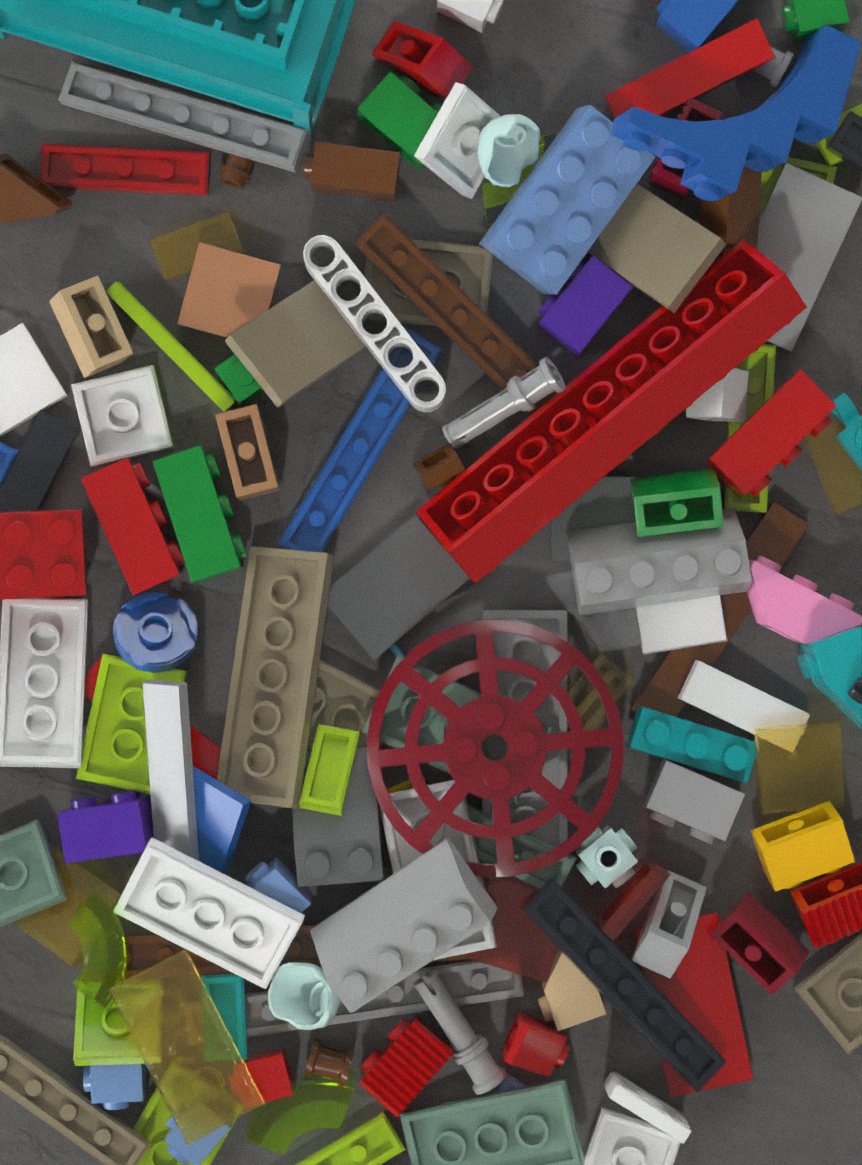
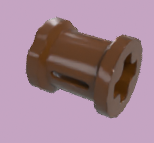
(329, 1063)

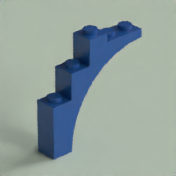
(716, 150)

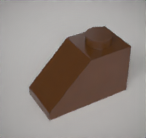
(25, 194)

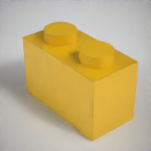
(803, 846)

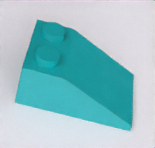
(834, 666)

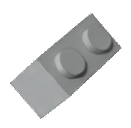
(692, 801)

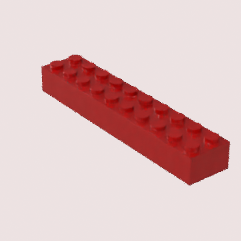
(611, 410)

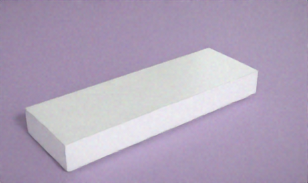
(736, 700)

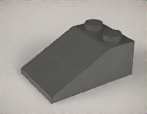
(345, 846)

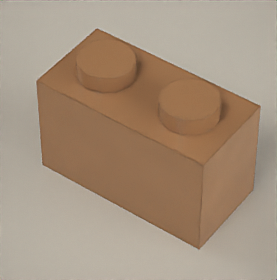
(248, 452)

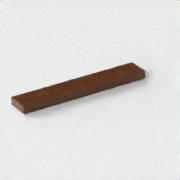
(446, 304)
(771, 538)

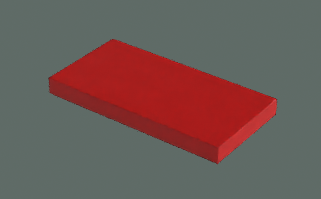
(706, 998)

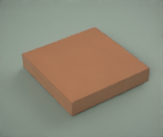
(226, 290)

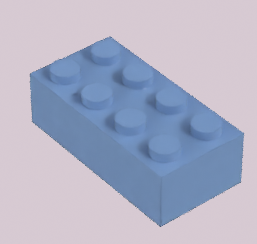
(566, 201)

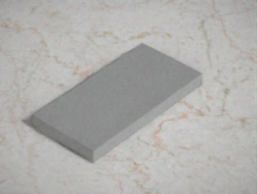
(802, 236)

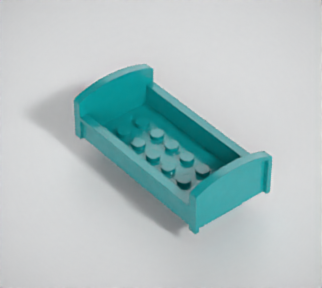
(239, 51)

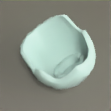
(507, 148)
(302, 996)

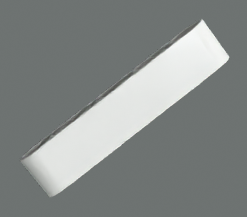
(370, 303)

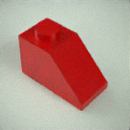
(422, 58)
(535, 1045)

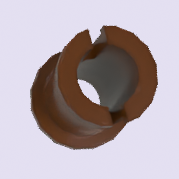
(236, 171)

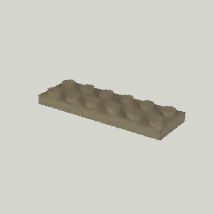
(275, 674)

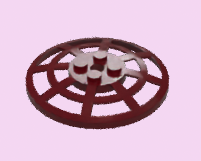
(501, 717)

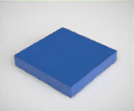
(219, 820)

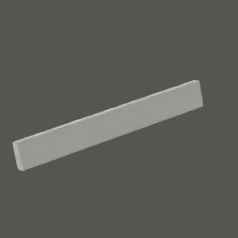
(465, 980)

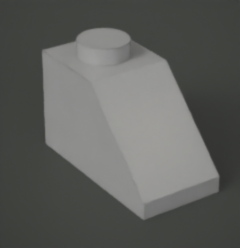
(669, 925)

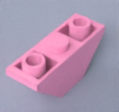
(794, 606)

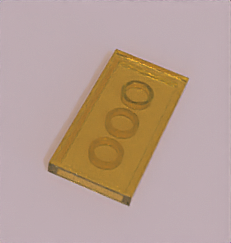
(186, 1046)

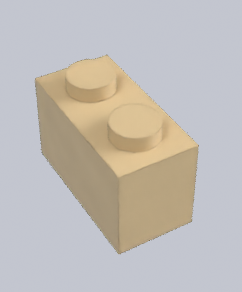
(91, 326)

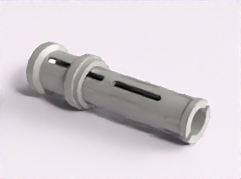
(519, 395)
(469, 1048)

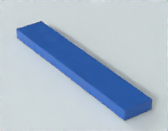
(354, 456)

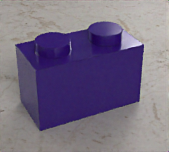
(583, 306)
(106, 828)

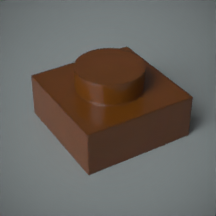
(439, 467)

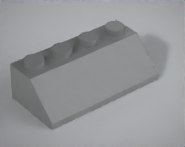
(626, 571)
(401, 925)

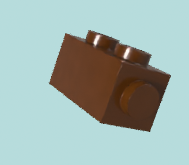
(353, 171)
(736, 214)

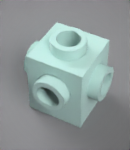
(600, 842)

